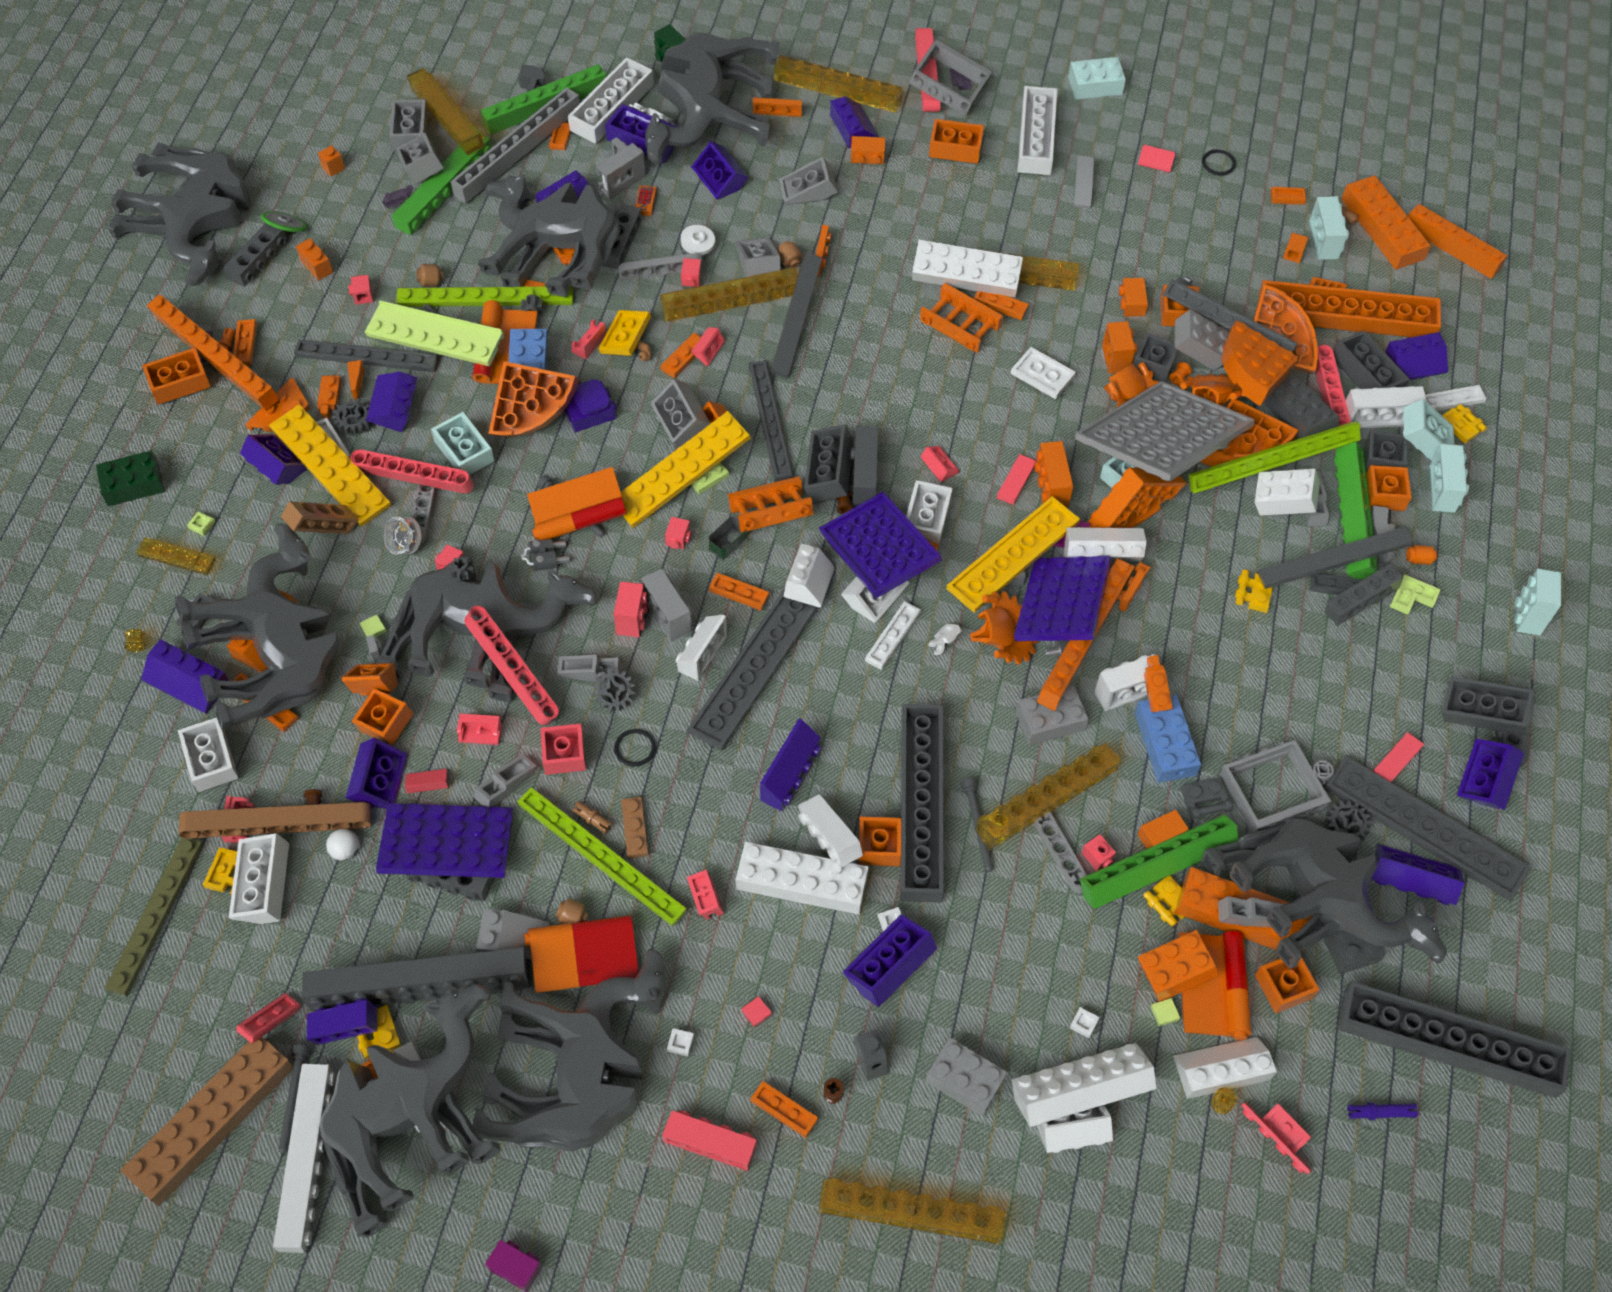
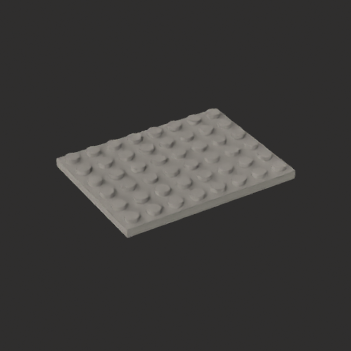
(1164, 430)

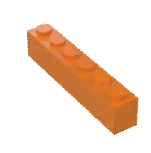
(1457, 241)

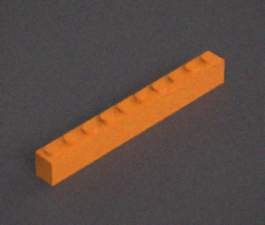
(213, 352)
(1076, 650)

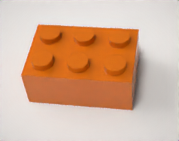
(956, 141)
(176, 376)
(1053, 472)
(1178, 966)

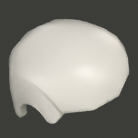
(342, 844)

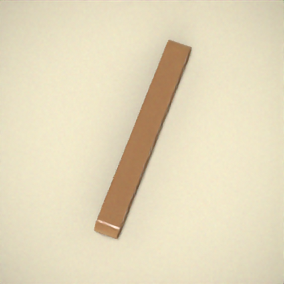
(274, 820)

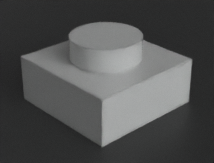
(374, 647)

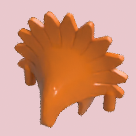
(1129, 383)
(1213, 388)
(1000, 628)

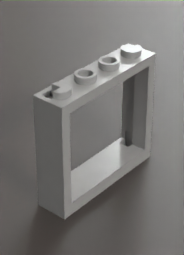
(958, 63)
(1320, 798)

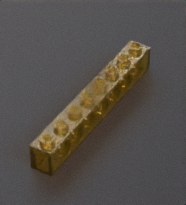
(728, 294)
(994, 835)
(922, 1220)

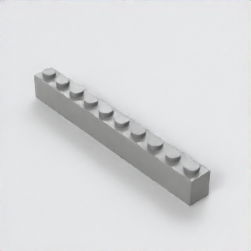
(514, 146)

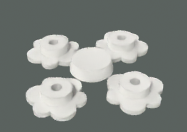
(649, 111)

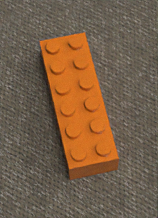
(1385, 222)
(1200, 903)

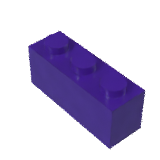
(341, 1022)

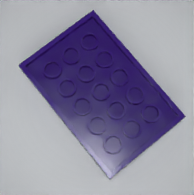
(880, 544)
(1063, 599)
(445, 840)

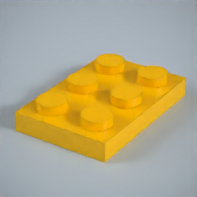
(624, 332)

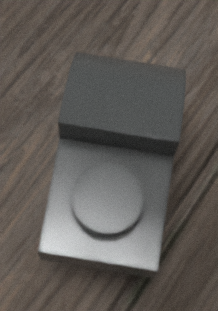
(531, 77)

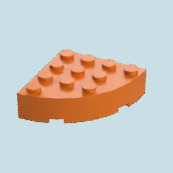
(1288, 319)
(1255, 362)
(529, 399)
(1263, 435)
(1134, 499)

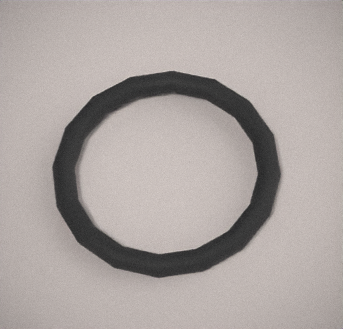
(1215, 172)
(632, 764)

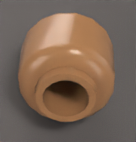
(789, 254)
(429, 275)
(571, 911)

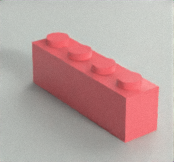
(710, 1140)

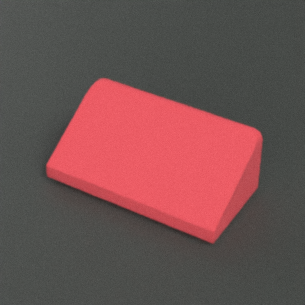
(1156, 158)
(708, 345)
(939, 463)
(426, 781)

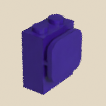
(590, 406)

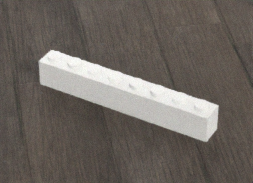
(303, 1160)

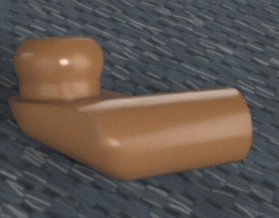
(645, 351)

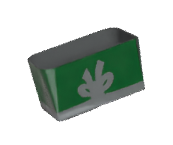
(729, 526)

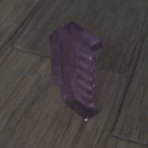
(960, 80)
(397, 197)

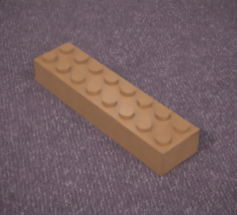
(207, 1120)

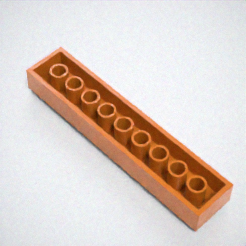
(1364, 309)

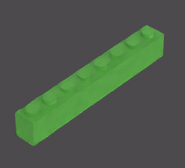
(521, 107)
(434, 190)
(1355, 504)
(1156, 862)

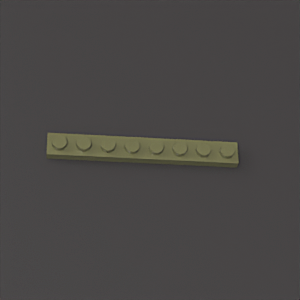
(153, 917)

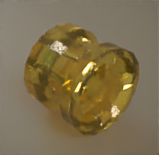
(134, 640)
(1220, 1104)

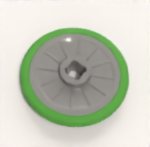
(283, 221)

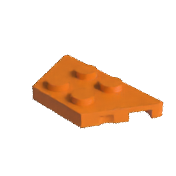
(289, 397)

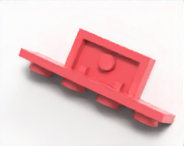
(1284, 1130)

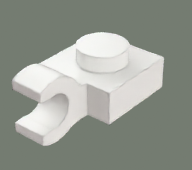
(946, 634)

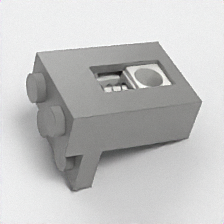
(621, 169)

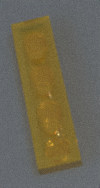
(176, 556)

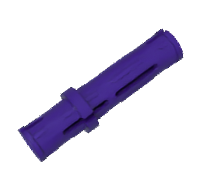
(1374, 1111)

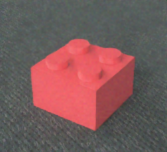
(630, 609)
(563, 749)

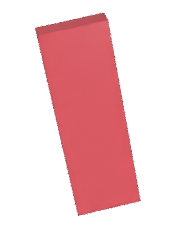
(1016, 479)
(1398, 757)
(268, 1018)

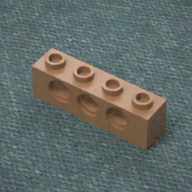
(319, 517)

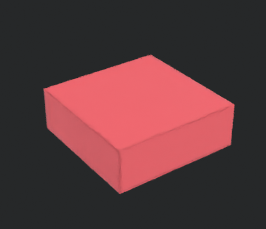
(756, 1011)

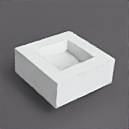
(888, 917)
(1084, 1022)
(680, 1042)

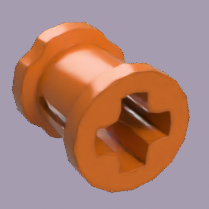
(1180, 373)

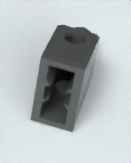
(871, 1052)

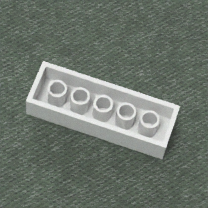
(622, 86)
(1037, 130)
(967, 268)
(801, 878)
(1083, 1084)

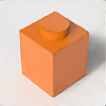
(331, 160)
(1295, 247)

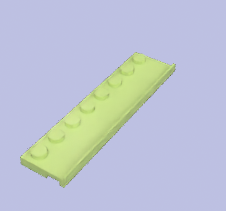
(435, 333)

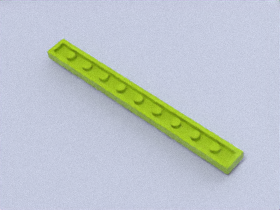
(477, 296)
(1274, 457)
(602, 857)

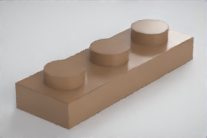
(634, 827)

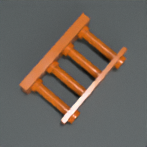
(969, 306)
(768, 494)

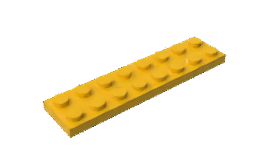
(330, 464)
(682, 468)
(1013, 553)

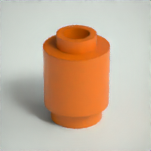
(1421, 554)

